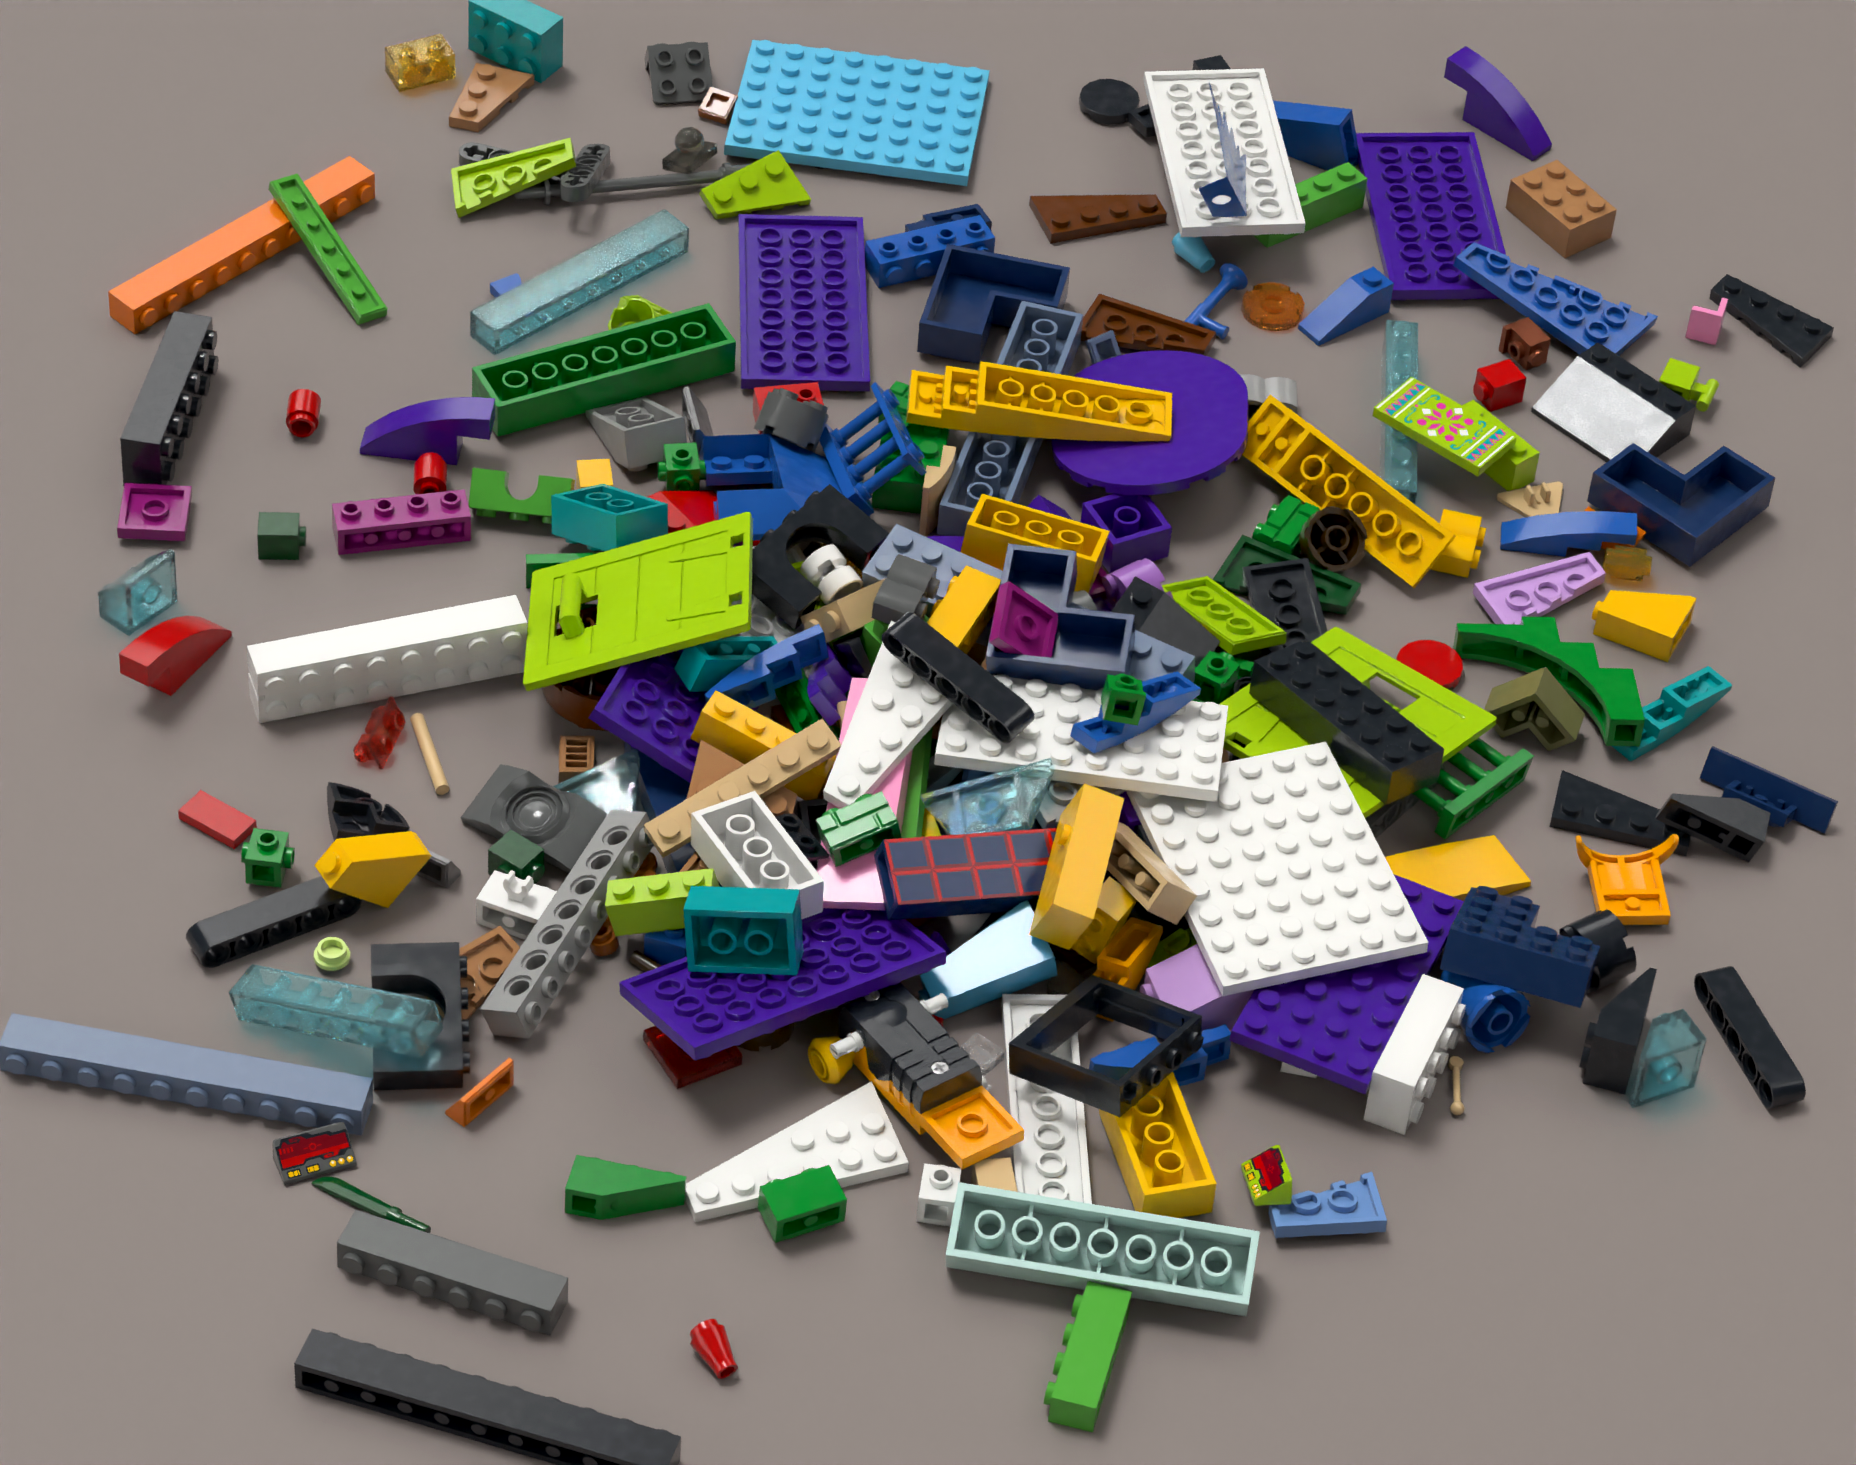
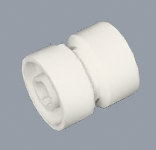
(828, 572)

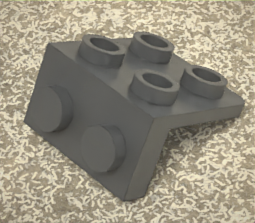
(679, 72)

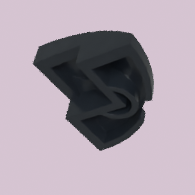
(853, 656)
(357, 814)

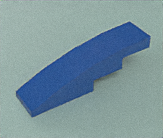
(1555, 532)
(774, 667)
(1163, 698)

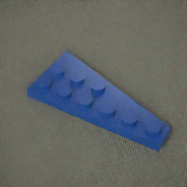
(1557, 305)

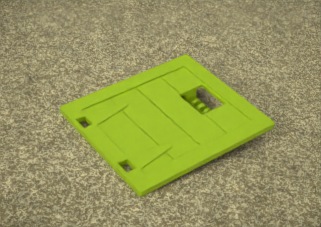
(649, 598)
(1436, 712)

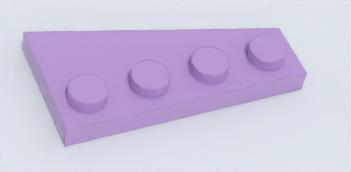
(1538, 589)

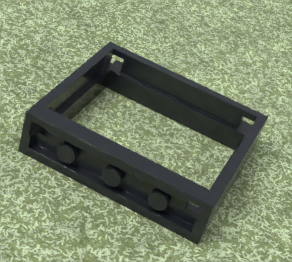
(1032, 1049)

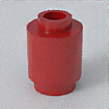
(303, 412)
(430, 474)

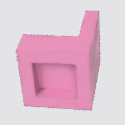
(1706, 324)

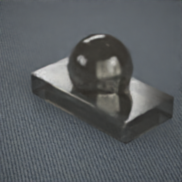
(690, 152)

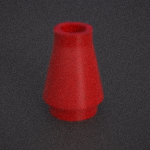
(713, 1346)

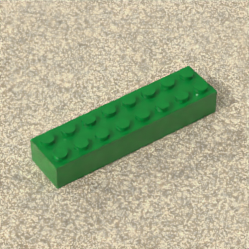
(605, 368)

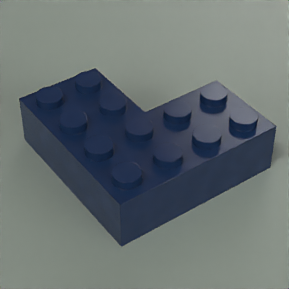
(983, 290)
(1681, 511)
(1085, 642)
(1499, 944)

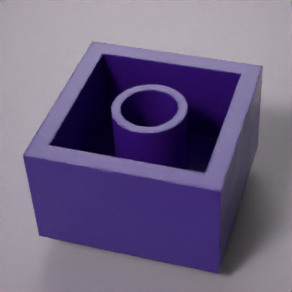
(1134, 525)

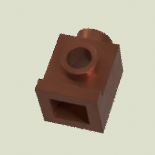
(1525, 343)

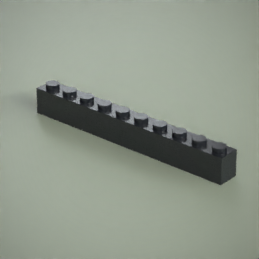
(476, 1406)

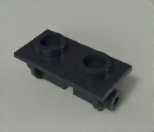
(803, 838)

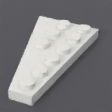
(885, 727)
(847, 1135)

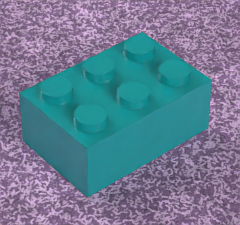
(517, 35)
(607, 517)
(743, 930)

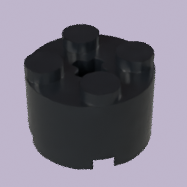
(1614, 958)

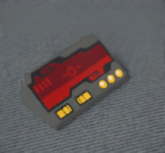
(313, 1153)

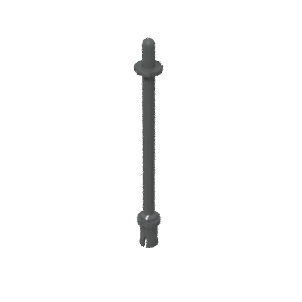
(547, 191)

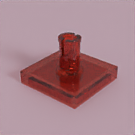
(683, 1068)

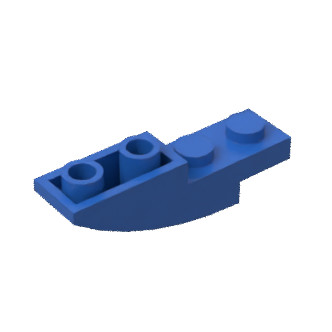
(1120, 1061)

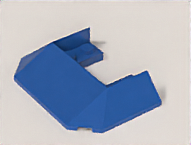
(761, 461)

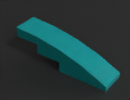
(1677, 708)

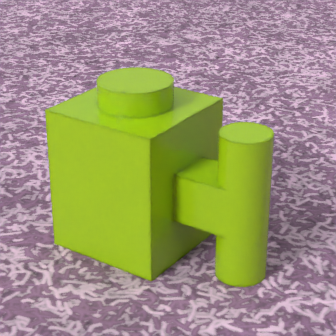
(1683, 378)

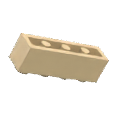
(1148, 877)

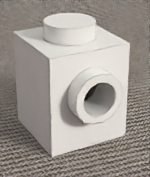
(937, 1194)

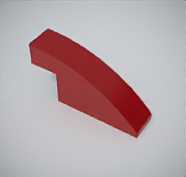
(172, 652)

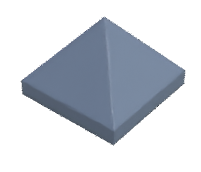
(1103, 347)

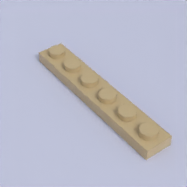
(760, 775)

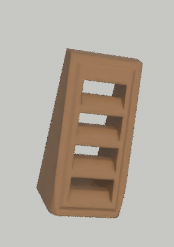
(579, 759)

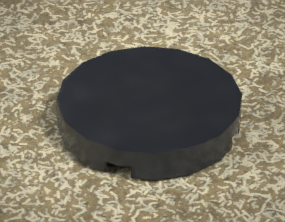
(1108, 100)

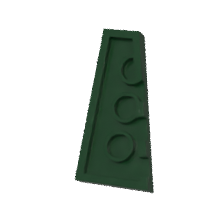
(1334, 590)

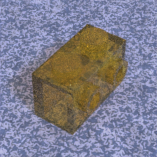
(420, 62)

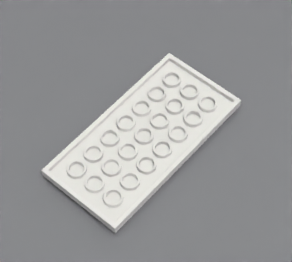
(1194, 155)
(1169, 759)

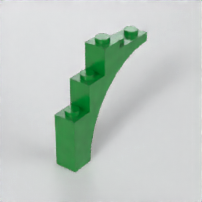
(1605, 693)

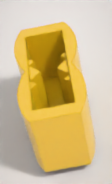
(1461, 552)

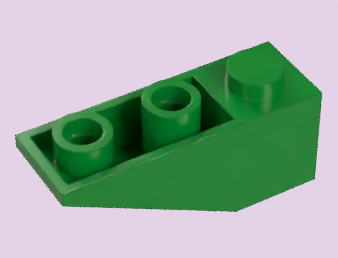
(614, 1189)

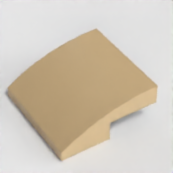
(933, 489)

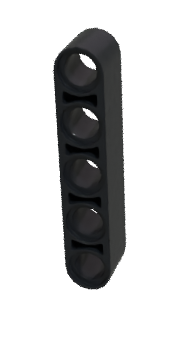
(958, 677)
(269, 921)
(1749, 1037)

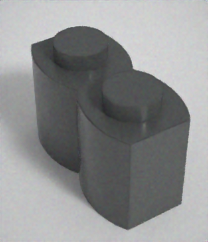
(905, 590)

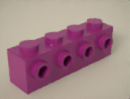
(401, 522)

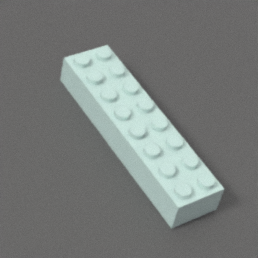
(1117, 1247)

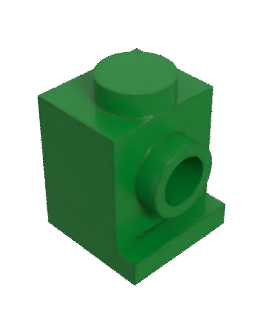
(1219, 671)
(1124, 691)

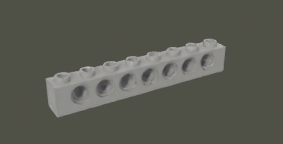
(566, 926)

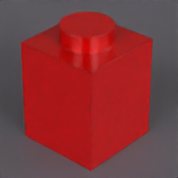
(1499, 385)

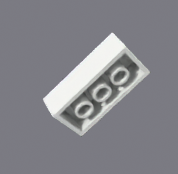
(754, 850)
(1415, 1055)

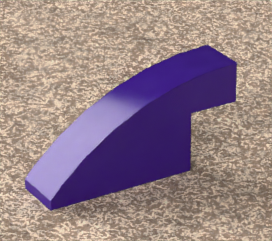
(1496, 105)
(430, 427)

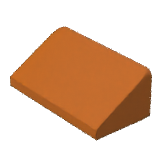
(483, 1094)

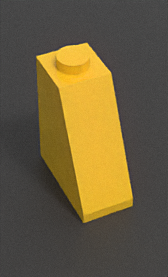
(1644, 620)
(373, 865)

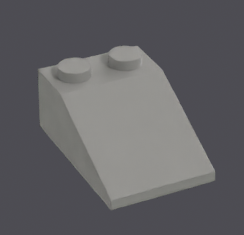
(637, 431)

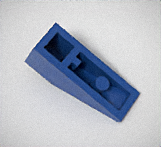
(1350, 306)

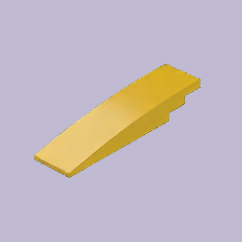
(1037, 405)
(1327, 475)
(1461, 865)

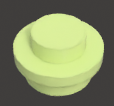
(331, 954)

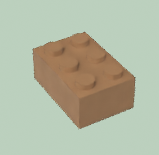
(1560, 208)

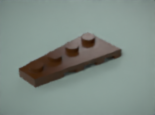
(1092, 215)
(1143, 328)

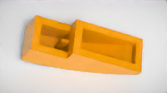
(1128, 954)

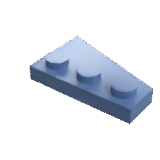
(1332, 1212)

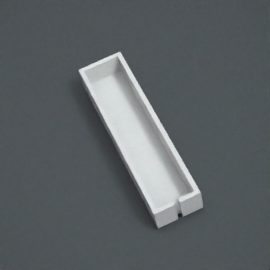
(387, 658)

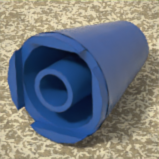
(1492, 1012)

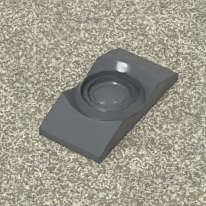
(541, 813)

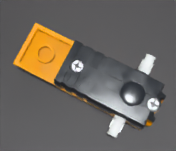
(925, 1073)

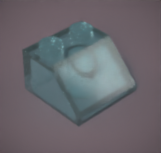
(140, 593)
(1668, 1058)

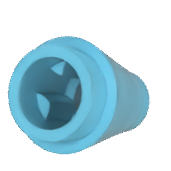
(1194, 252)

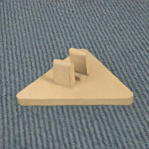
(1533, 500)

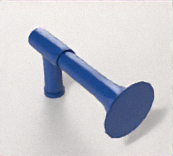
(1232, 278)

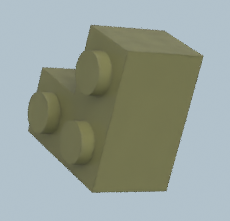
(1537, 704)

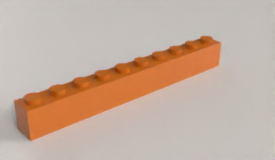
(233, 249)

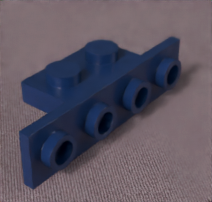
(1768, 791)

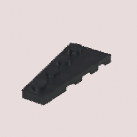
(1780, 322)
(1610, 815)

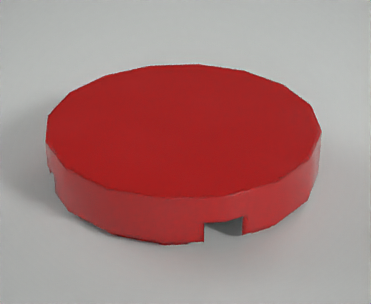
(1433, 661)

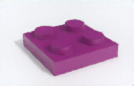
(154, 512)
(1022, 623)

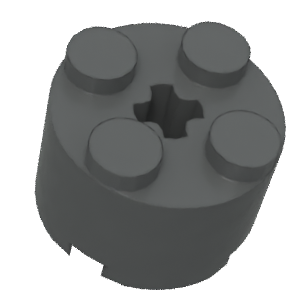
(792, 419)

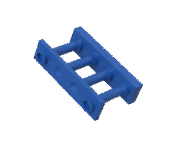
(842, 457)

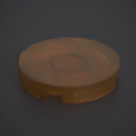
(1272, 307)

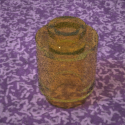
(1627, 563)

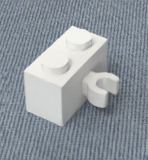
(512, 903)

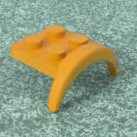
(1630, 883)

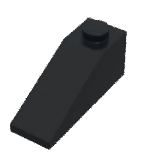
(1719, 821)

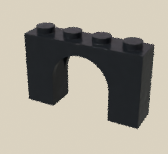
(824, 519)
(434, 973)

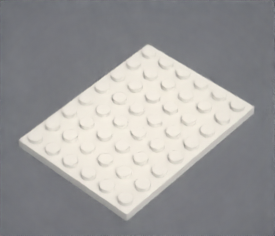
(1281, 872)

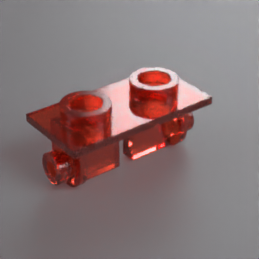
(381, 734)

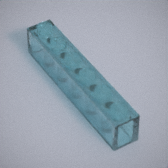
(336, 1010)

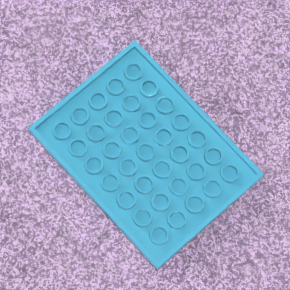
(858, 112)

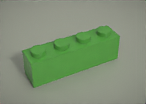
(1325, 199)
(1089, 1356)

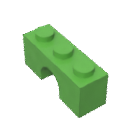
(491, 494)

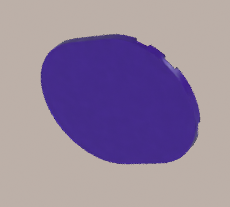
(1205, 431)

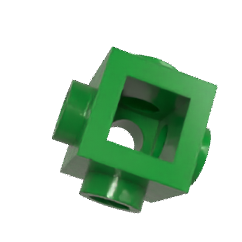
(681, 467)
(266, 850)

